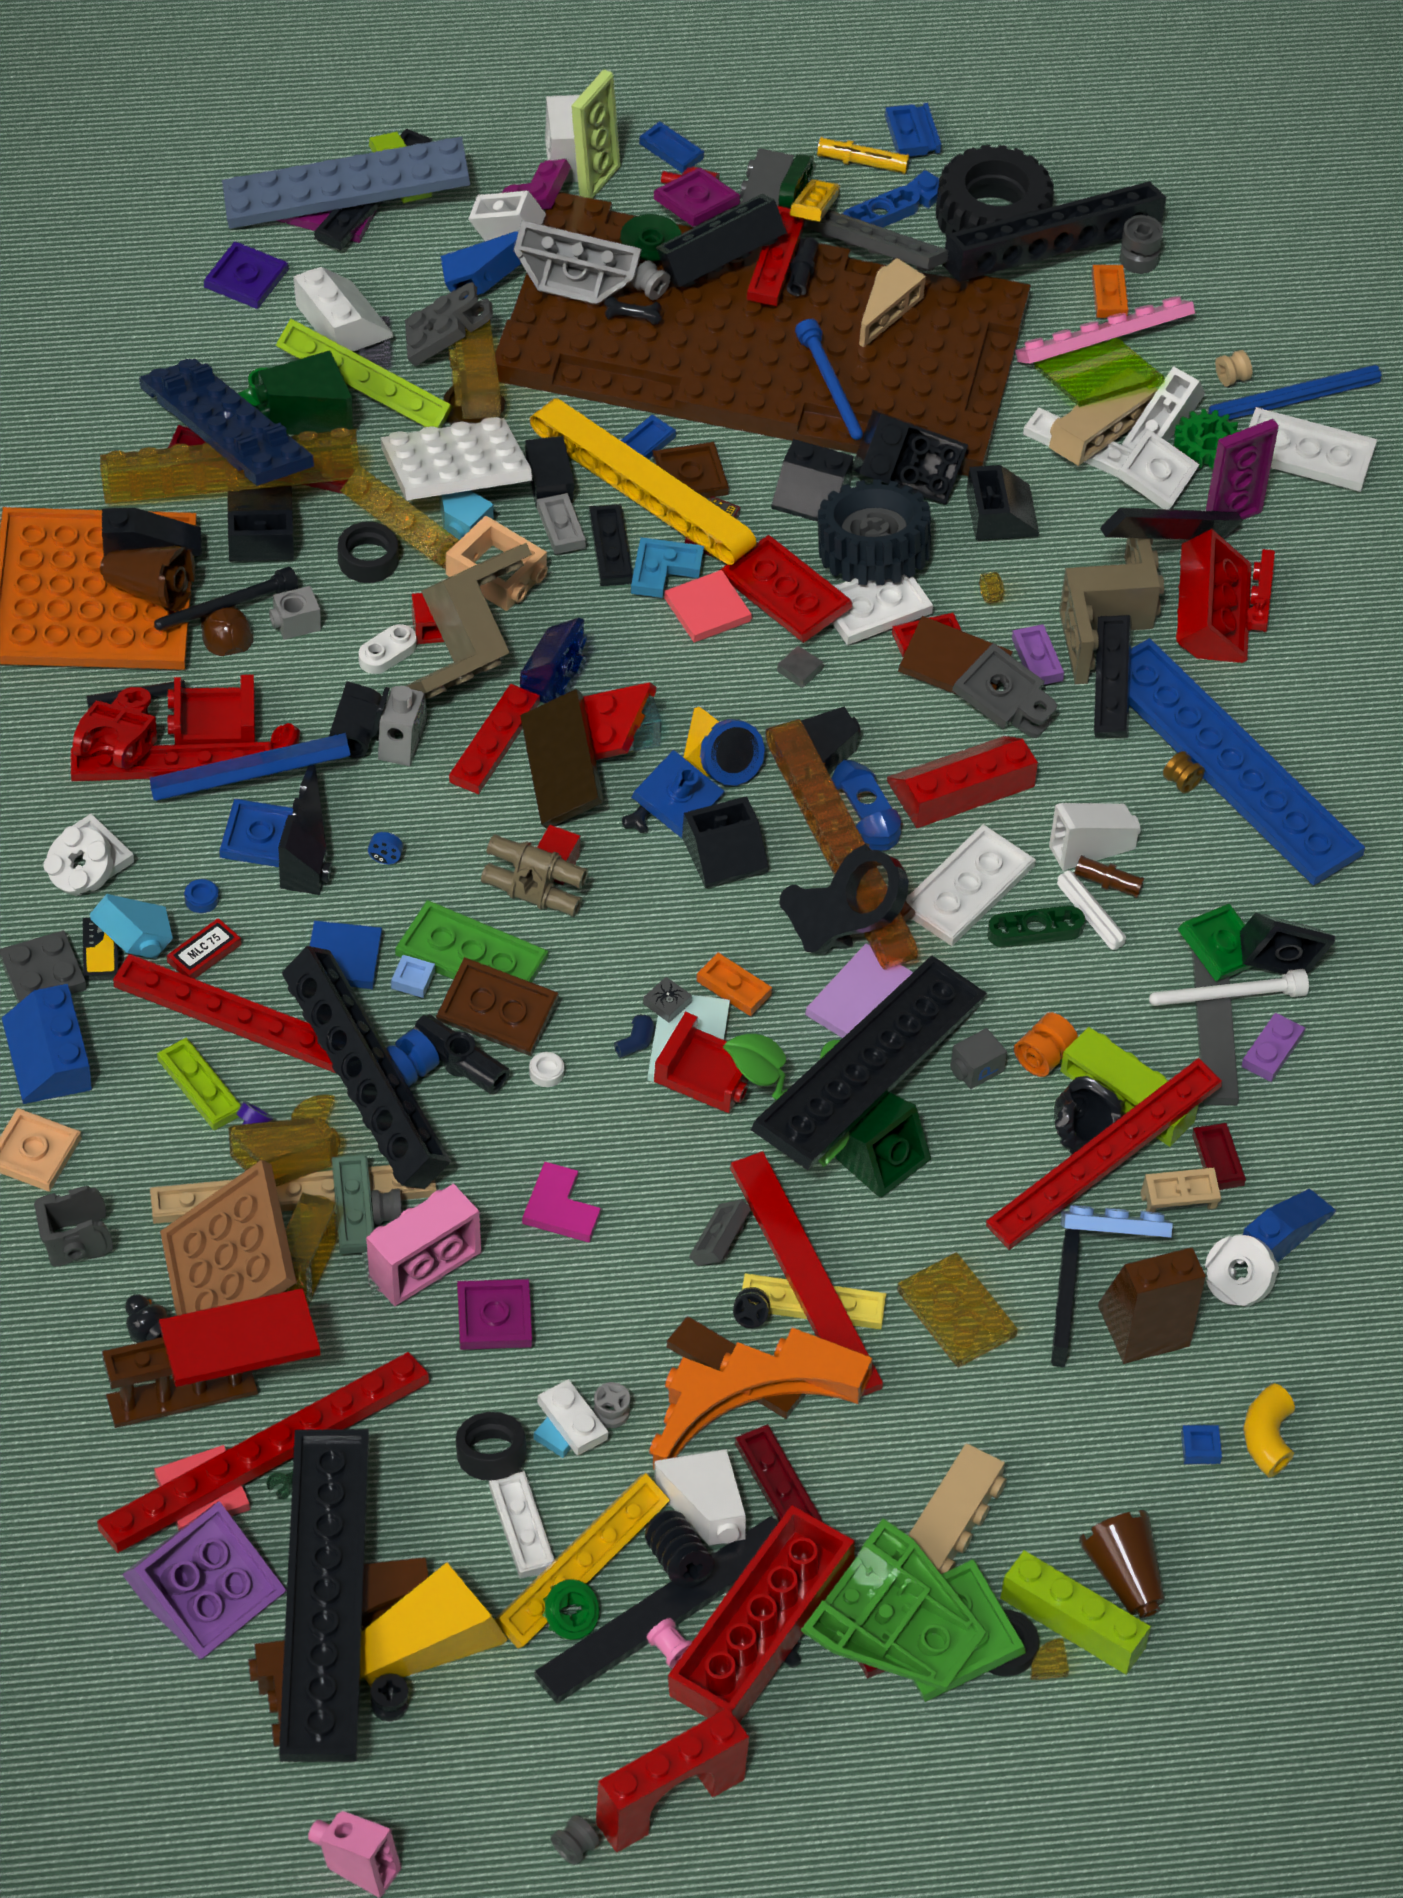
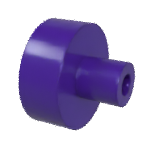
(253, 1114)

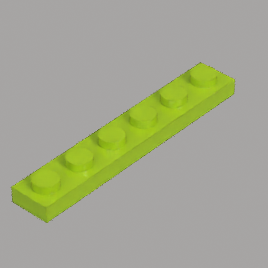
(368, 377)

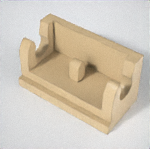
(1181, 1189)

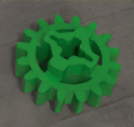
(1200, 433)

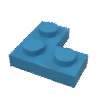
(662, 557)

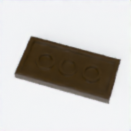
(561, 758)

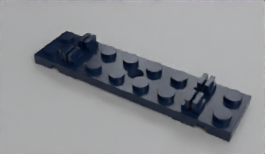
(226, 421)

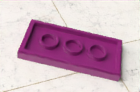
(1243, 470)

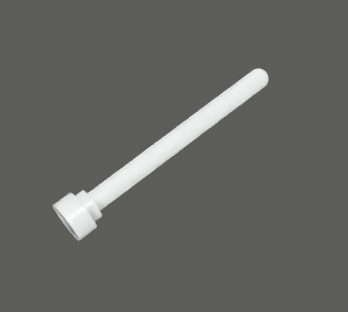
(1293, 983)

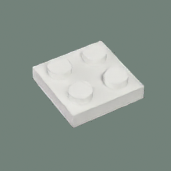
(1157, 470)

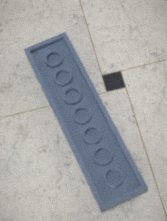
(345, 182)

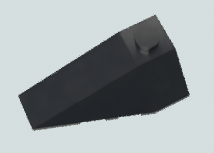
(303, 843)

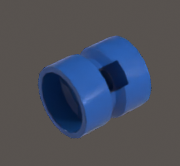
(414, 1056)

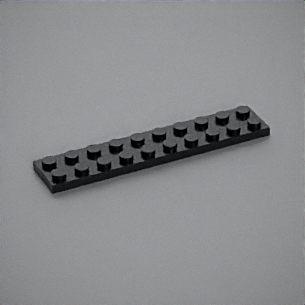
(868, 1062)
(325, 1597)

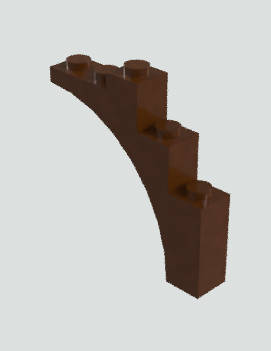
(383, 1587)

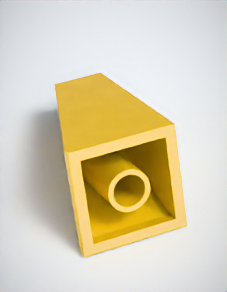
(428, 1629)

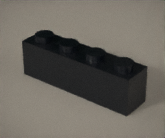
(721, 240)

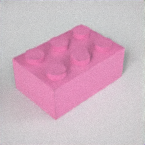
(424, 1244)

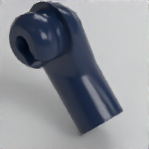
(640, 1036)

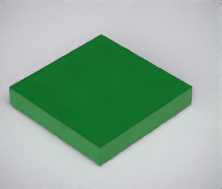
(1216, 941)

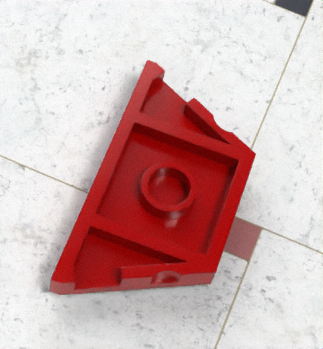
(615, 718)

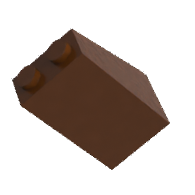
(1154, 1304)

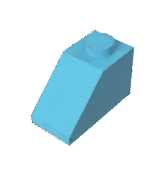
(463, 511)
(133, 925)

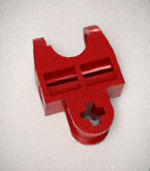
(118, 727)

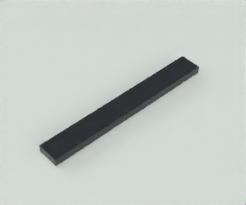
(629, 1630)

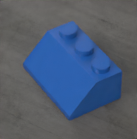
(47, 1045)

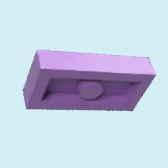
(1038, 653)
(1273, 1047)

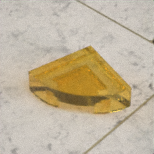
(315, 1107)
(1050, 1661)

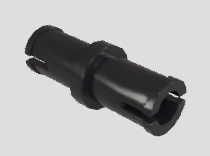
(802, 266)

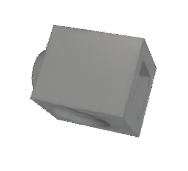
(295, 613)

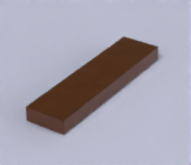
(709, 1348)

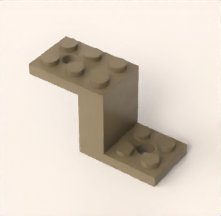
(1108, 591)
(467, 622)

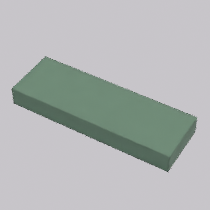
(352, 1202)

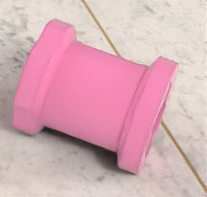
(668, 1641)

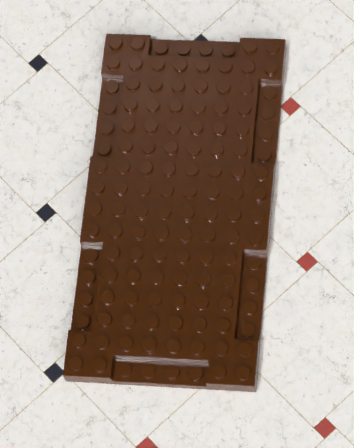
(740, 358)

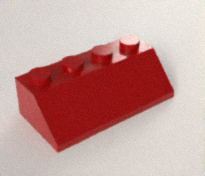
(1213, 599)
(965, 780)

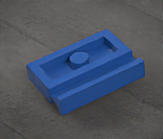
(912, 129)

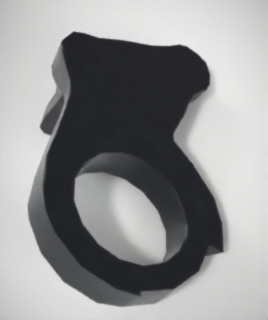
(831, 914)

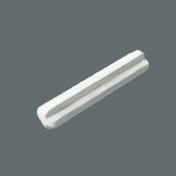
(1092, 910)

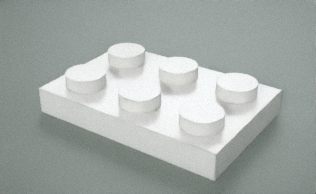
(880, 607)

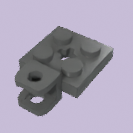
(445, 322)
(1020, 694)

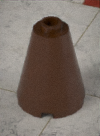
(152, 574)
(1128, 1561)

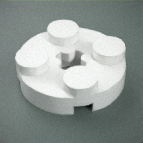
(64, 851)
(1261, 1270)

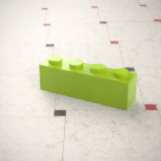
(1121, 1073)
(1075, 1612)

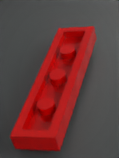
(775, 262)
(493, 739)

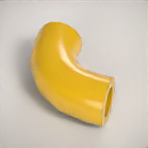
(1263, 1429)

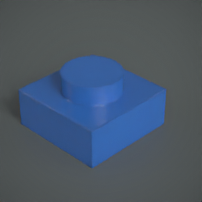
(927, 187)
(1201, 1444)

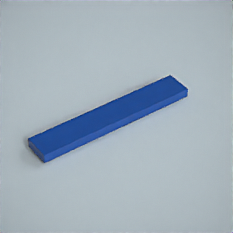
(249, 766)

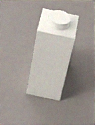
(1091, 831)
(705, 1493)

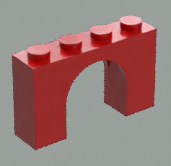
(711, 1750)

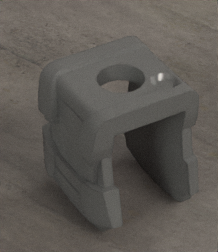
(81, 1207)

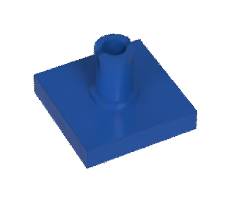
(676, 789)

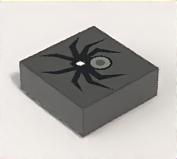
(667, 999)

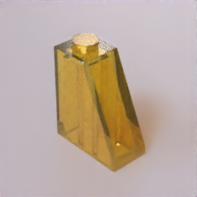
(289, 1145)

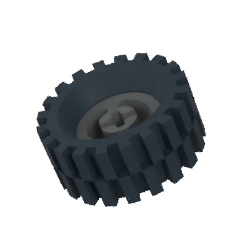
(874, 532)

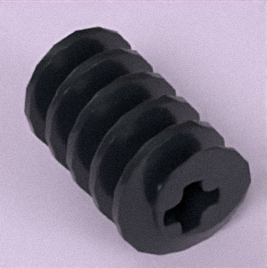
(679, 1549)

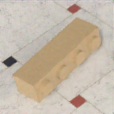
(1098, 424)
(958, 1506)

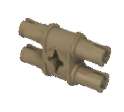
(534, 875)

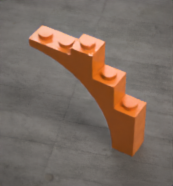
(798, 1367)

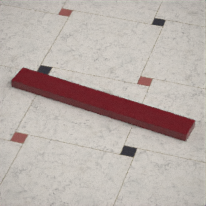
(779, 1483)

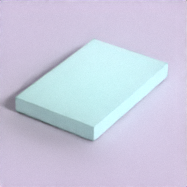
(712, 1019)

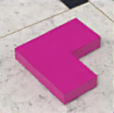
(554, 1210)

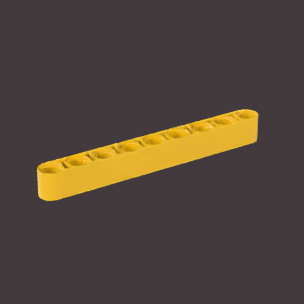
(645, 482)

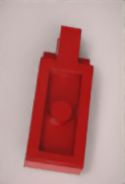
(1260, 595)

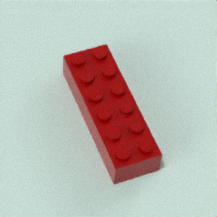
(761, 1616)

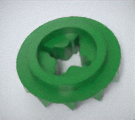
(582, 1621)

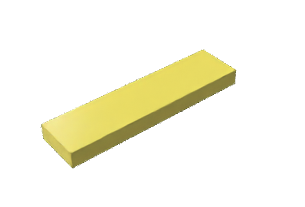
(862, 1306)

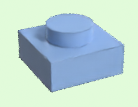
(412, 976)

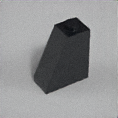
(833, 736)

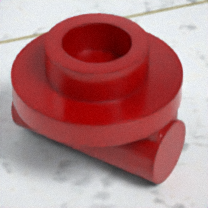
(285, 736)

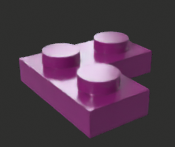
(545, 183)

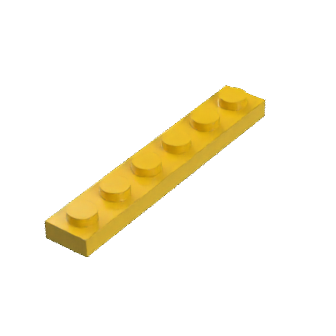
(584, 1556)

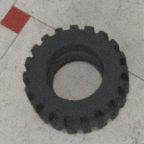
(995, 174)

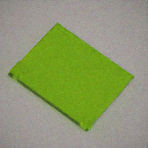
(1099, 372)

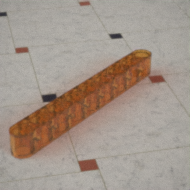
(836, 833)

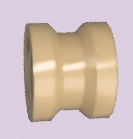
(1233, 368)

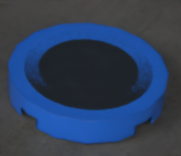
(732, 752)

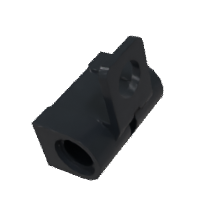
(359, 716)

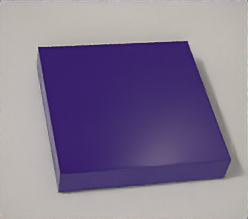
(246, 275)

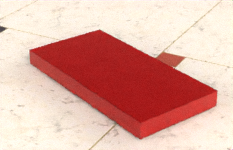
(787, 589)
(239, 1337)

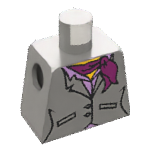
(403, 712)

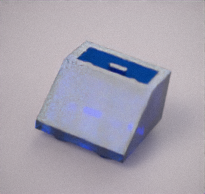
(555, 660)

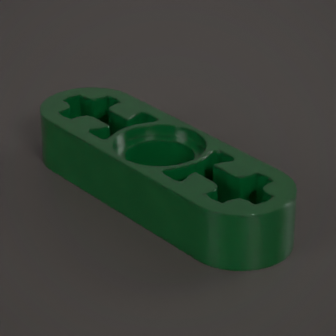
(796, 179)
(1026, 936)

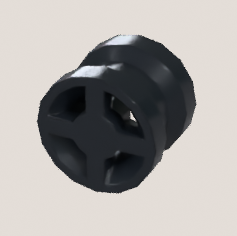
(753, 1314)
(389, 1707)

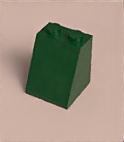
(306, 395)
(886, 1145)

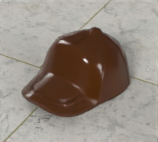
(226, 631)

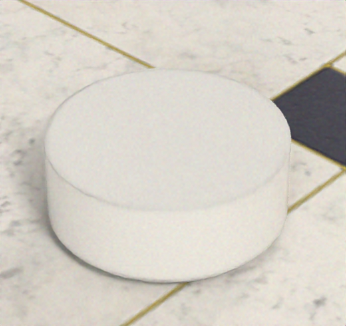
(546, 1069)

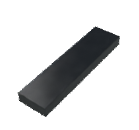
(1112, 676)
(1065, 1297)

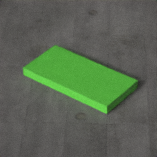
(448, 937)

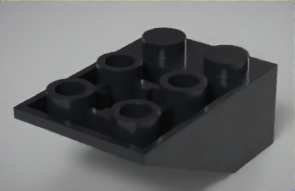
(910, 456)
(260, 524)

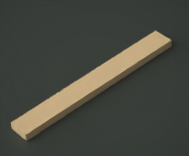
(175, 1200)

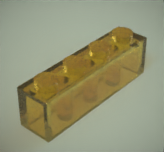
(475, 374)
(399, 515)

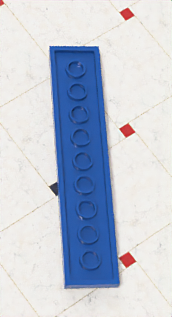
(1238, 766)

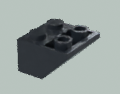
(1000, 504)
(725, 842)

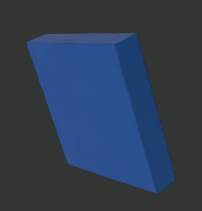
(254, 832)
(353, 948)

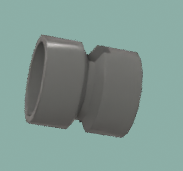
(1141, 244)

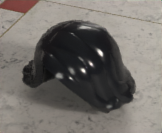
(1085, 1112)

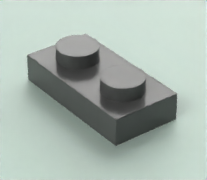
(720, 1232)

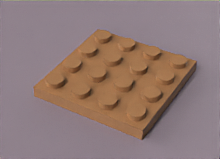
(230, 1245)

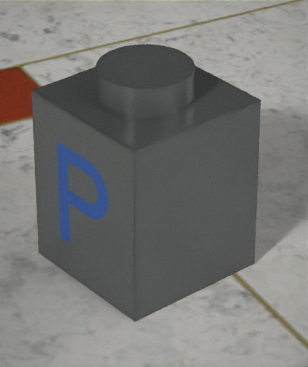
(978, 1058)

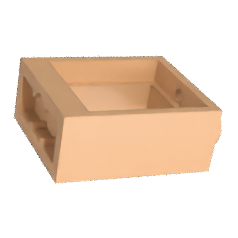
(478, 541)

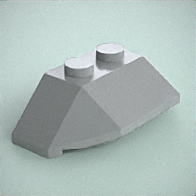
(575, 263)

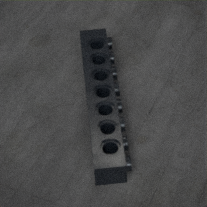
(1049, 231)
(365, 1068)

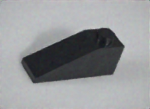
(142, 529)

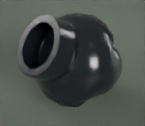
(143, 1318)

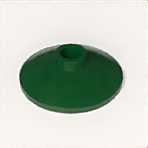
(647, 233)

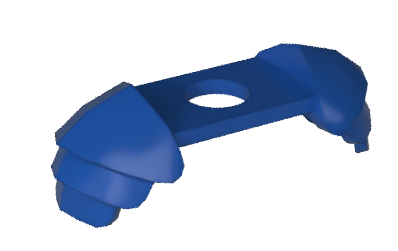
(879, 822)

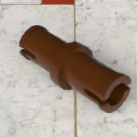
(1109, 876)

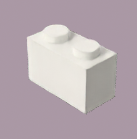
(503, 212)

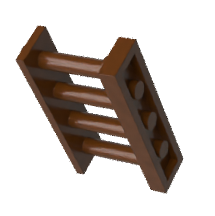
(149, 1361)

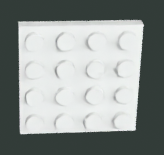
(455, 458)

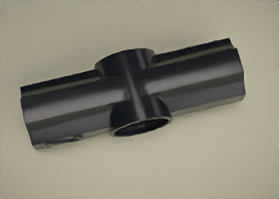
(462, 1056)

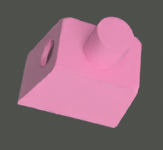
(358, 1851)

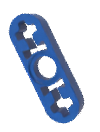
(898, 203)

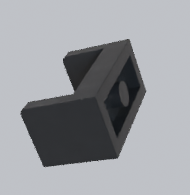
(549, 468)

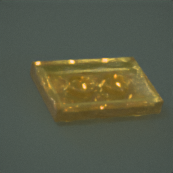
(957, 1310)

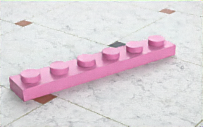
(1093, 333)

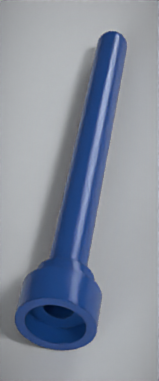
(810, 335)

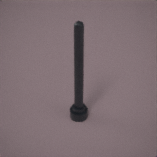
(282, 581)

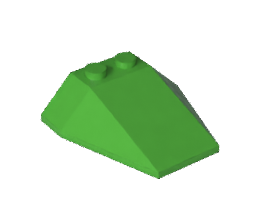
(897, 1613)

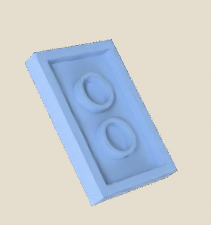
(1116, 1221)

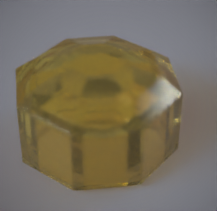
(991, 587)

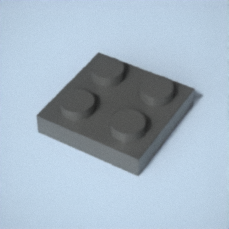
(41, 965)

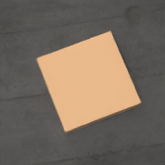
(36, 1149)

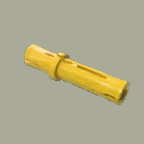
(862, 155)

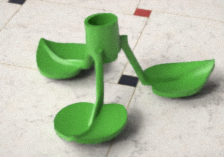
(760, 1063)

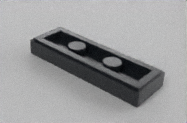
(610, 545)

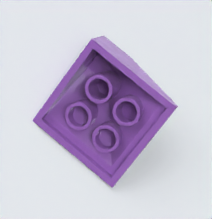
(205, 1581)

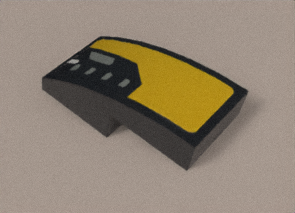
(99, 953)

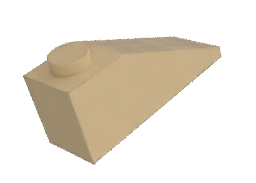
(893, 294)

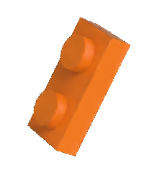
(1109, 290)
(734, 984)

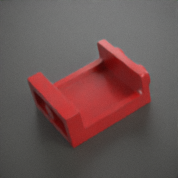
(212, 713)
(700, 1067)

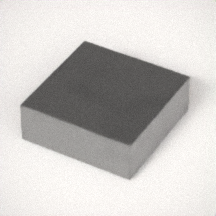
(800, 666)

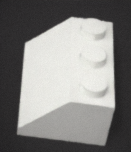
(338, 309)

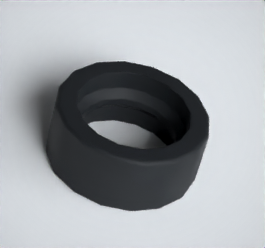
(364, 570)
(494, 1465)

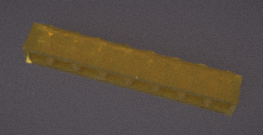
(203, 470)

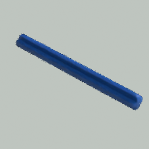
(1298, 392)

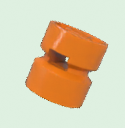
(1044, 1045)

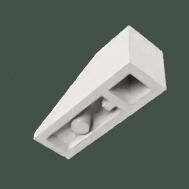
(1172, 400)

